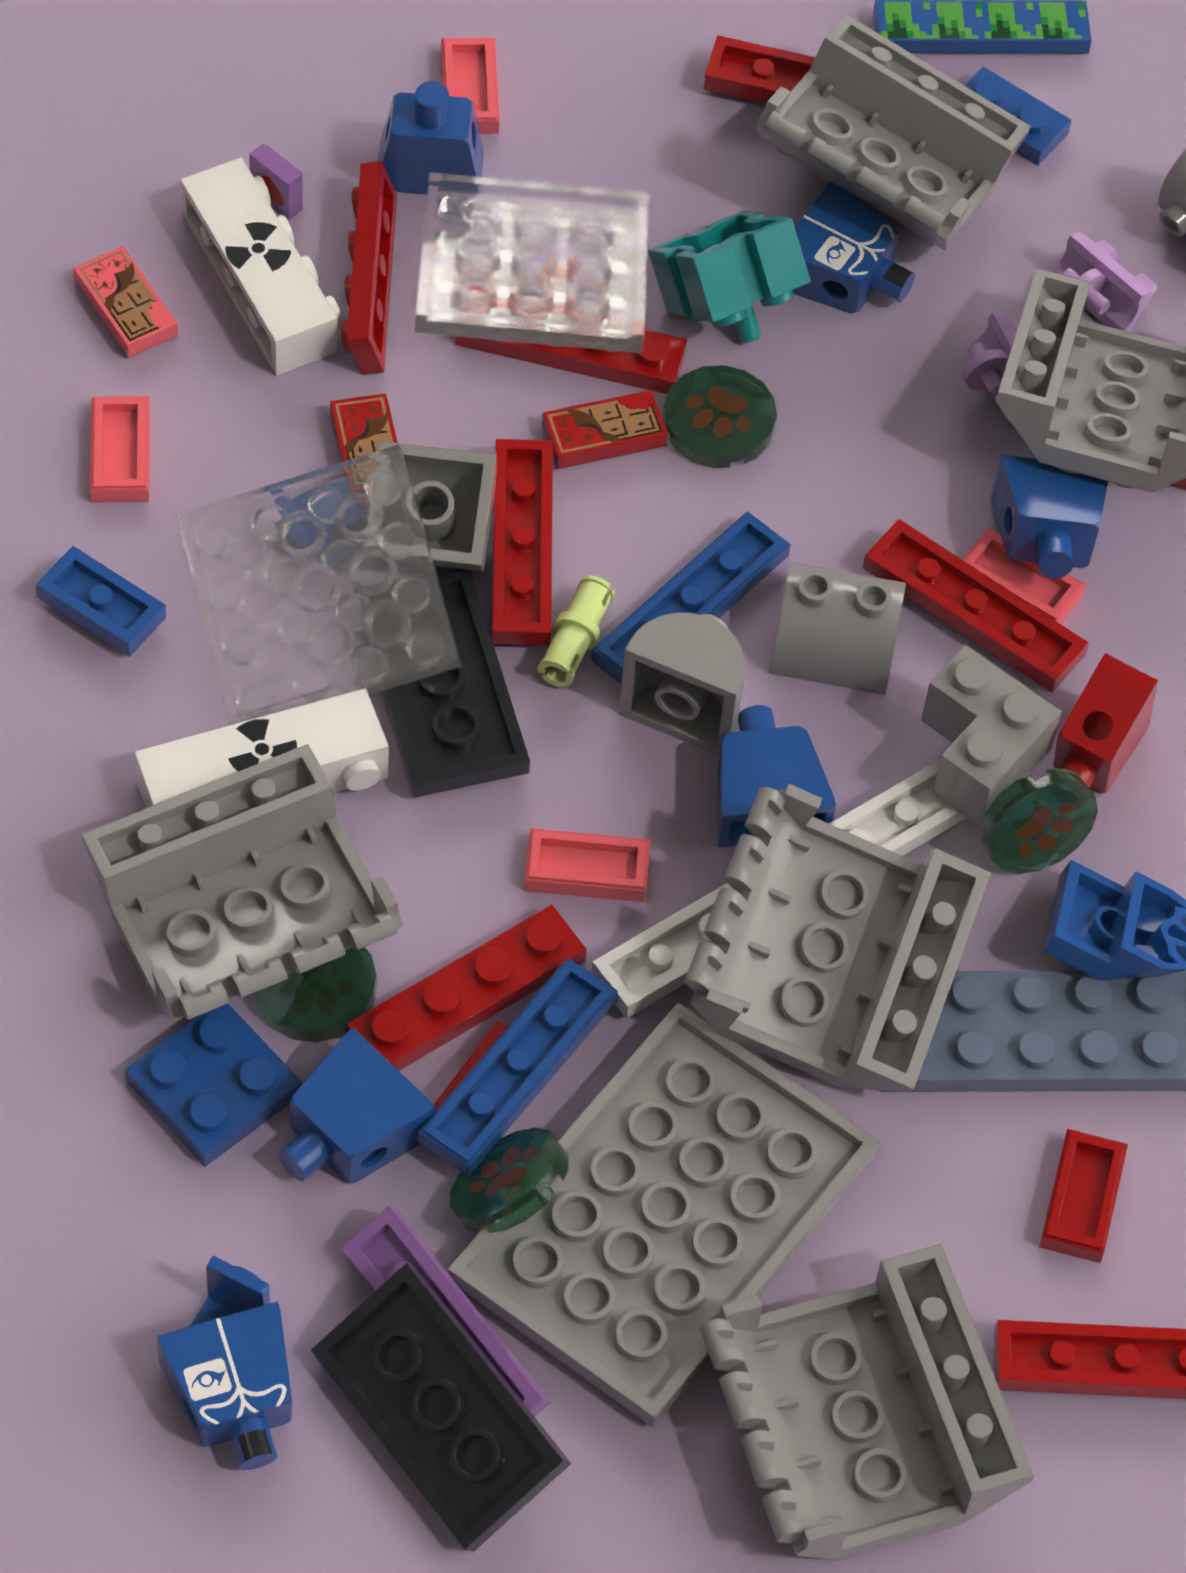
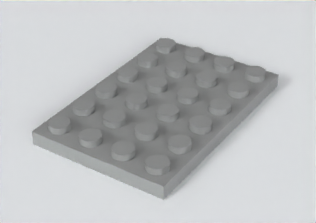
(676, 1199)

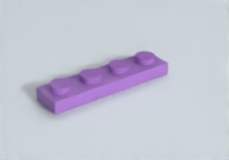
(388, 1245)

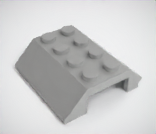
(894, 132)
(1093, 392)
(238, 885)
(832, 946)
(868, 1410)

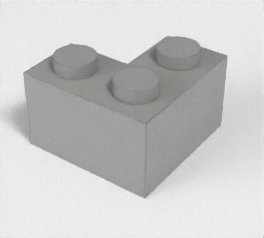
(994, 730)

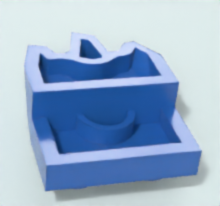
(1115, 927)

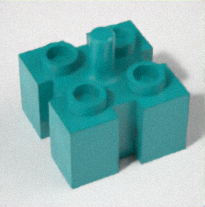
(730, 267)

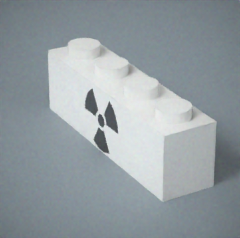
(261, 266)
(337, 729)

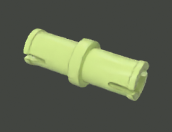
(576, 631)

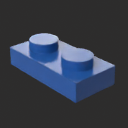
(1046, 123)
(101, 601)

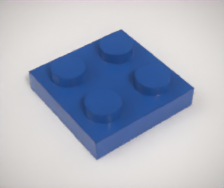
(213, 1082)

